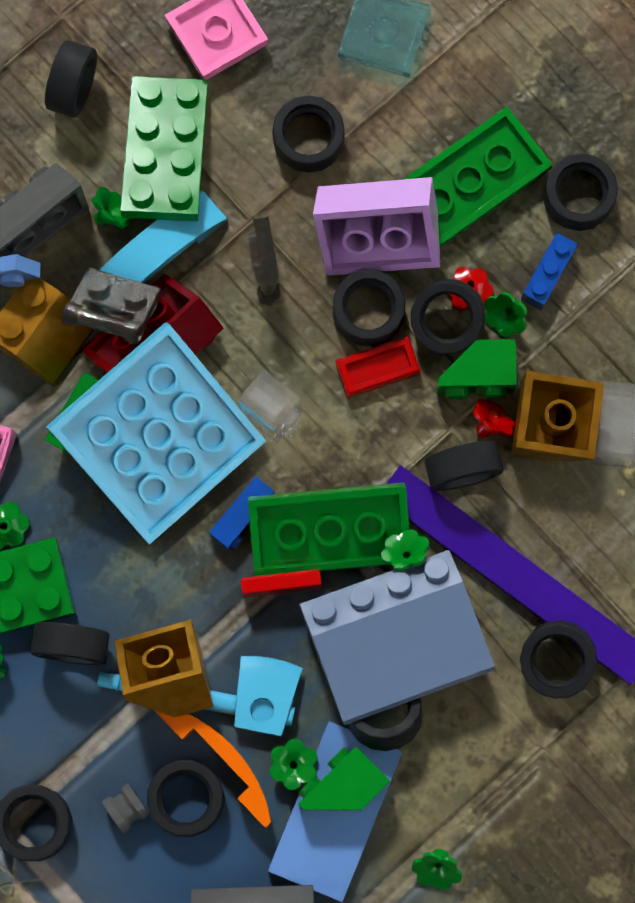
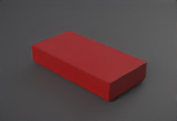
(378, 367)
(281, 583)

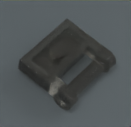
(263, 254)
(112, 297)

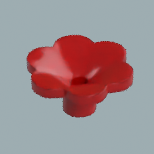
(475, 277)
(492, 419)

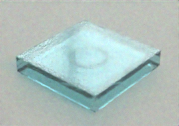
(385, 34)

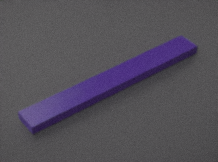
(514, 573)

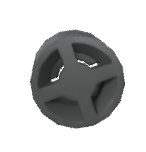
(126, 808)

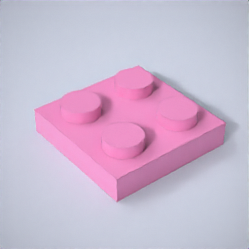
(216, 33)

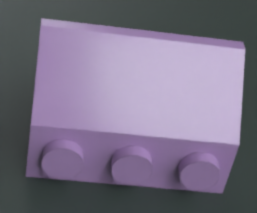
(378, 226)

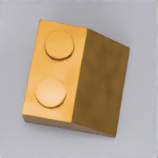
(34, 331)
(557, 418)
(164, 670)

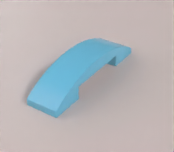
(163, 243)

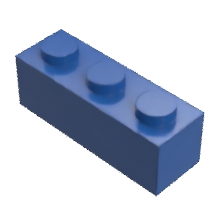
(549, 271)
(235, 521)

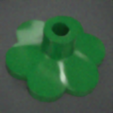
(109, 208)
(505, 314)
(16, 523)
(405, 550)
(293, 752)
(437, 870)

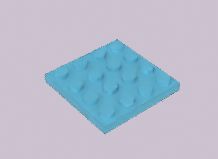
(156, 433)

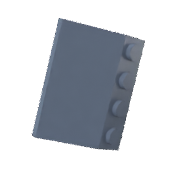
(397, 637)

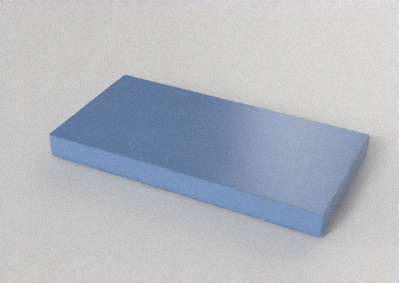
(327, 845)

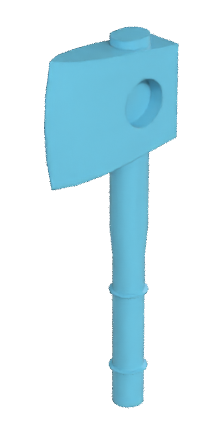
(262, 696)

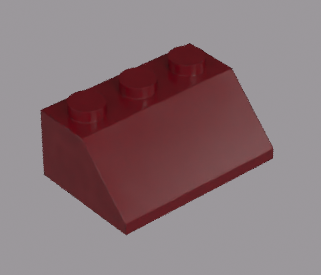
(176, 307)

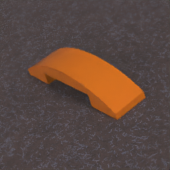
(253, 796)

